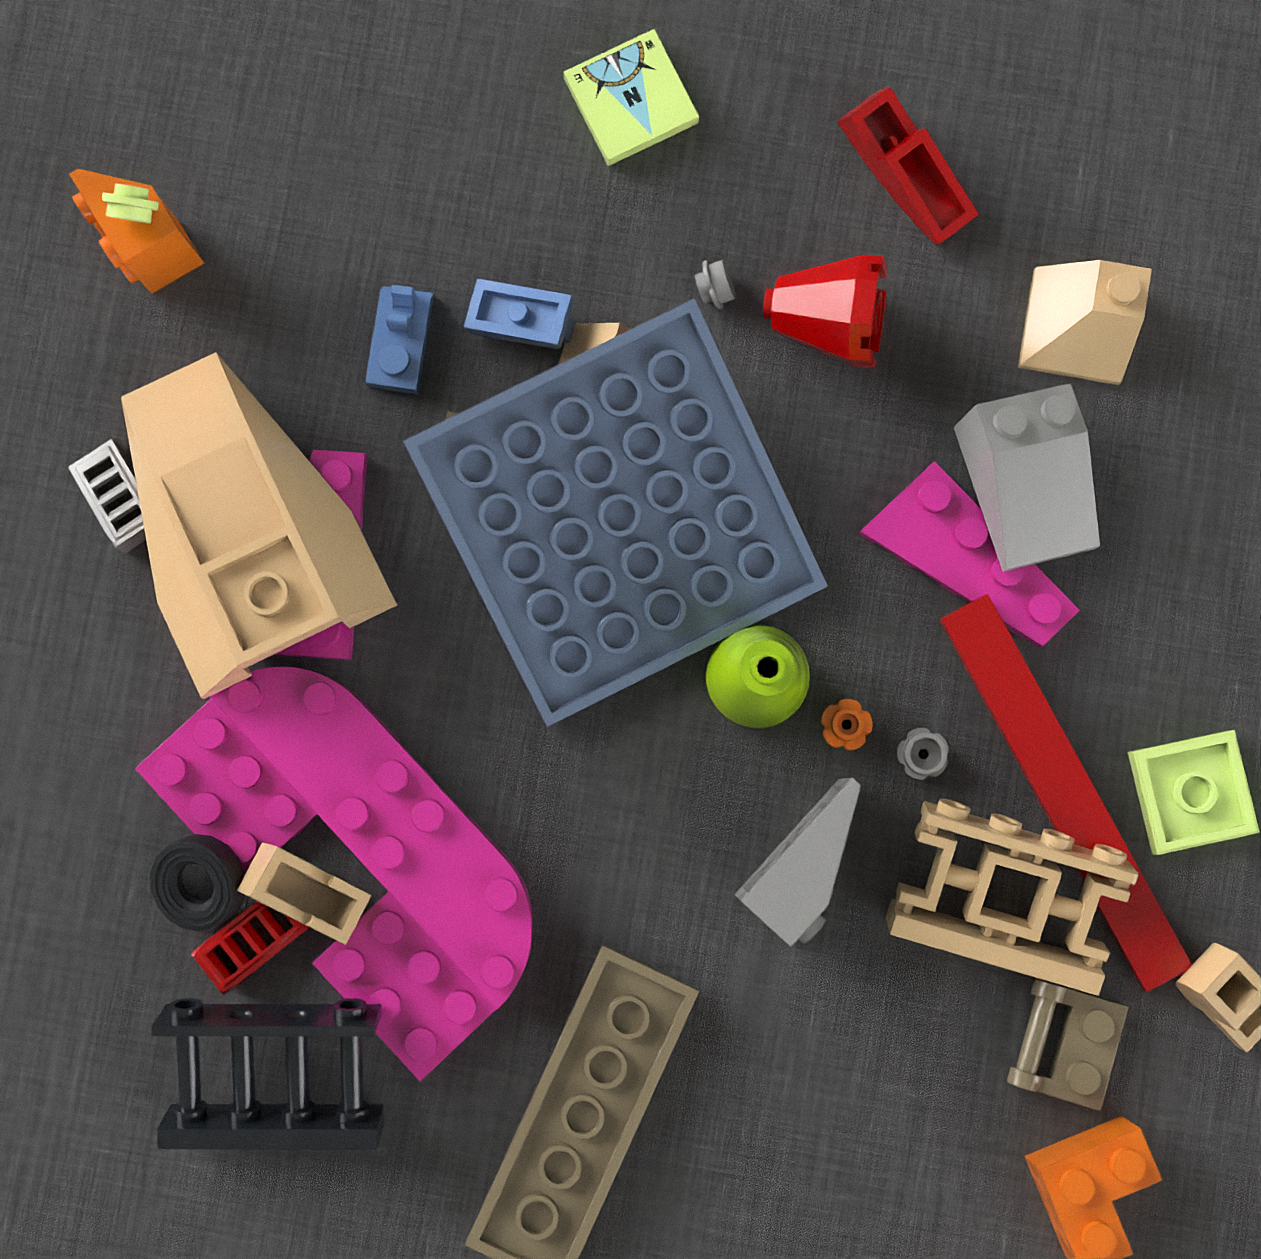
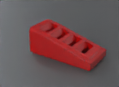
(215, 967)

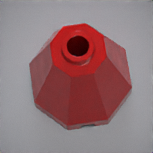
(832, 308)

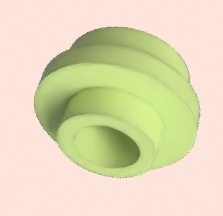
(130, 203)

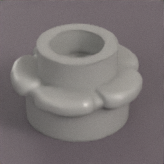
(715, 283)
(937, 754)

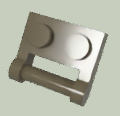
(1083, 1048)

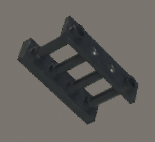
(246, 1121)

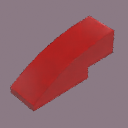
(908, 165)

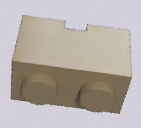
(304, 892)

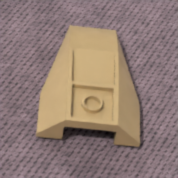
(240, 527)

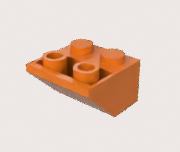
(143, 251)

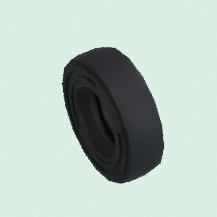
(170, 891)

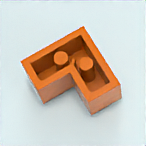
(1083, 1178)

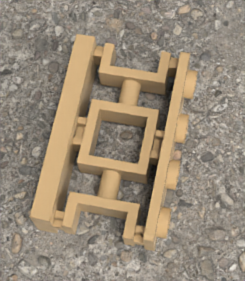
(999, 936)

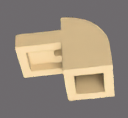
(1227, 993)

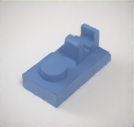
(520, 314)
(399, 339)

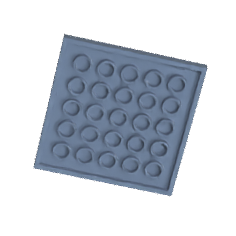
(617, 512)

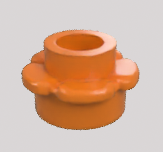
(832, 722)

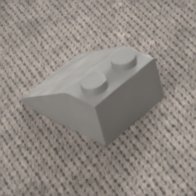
(1032, 475)
(801, 872)

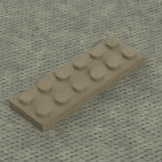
(583, 1111)

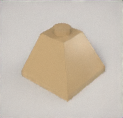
(1084, 319)

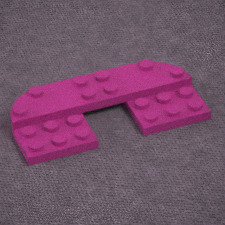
(455, 911)

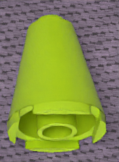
(739, 688)

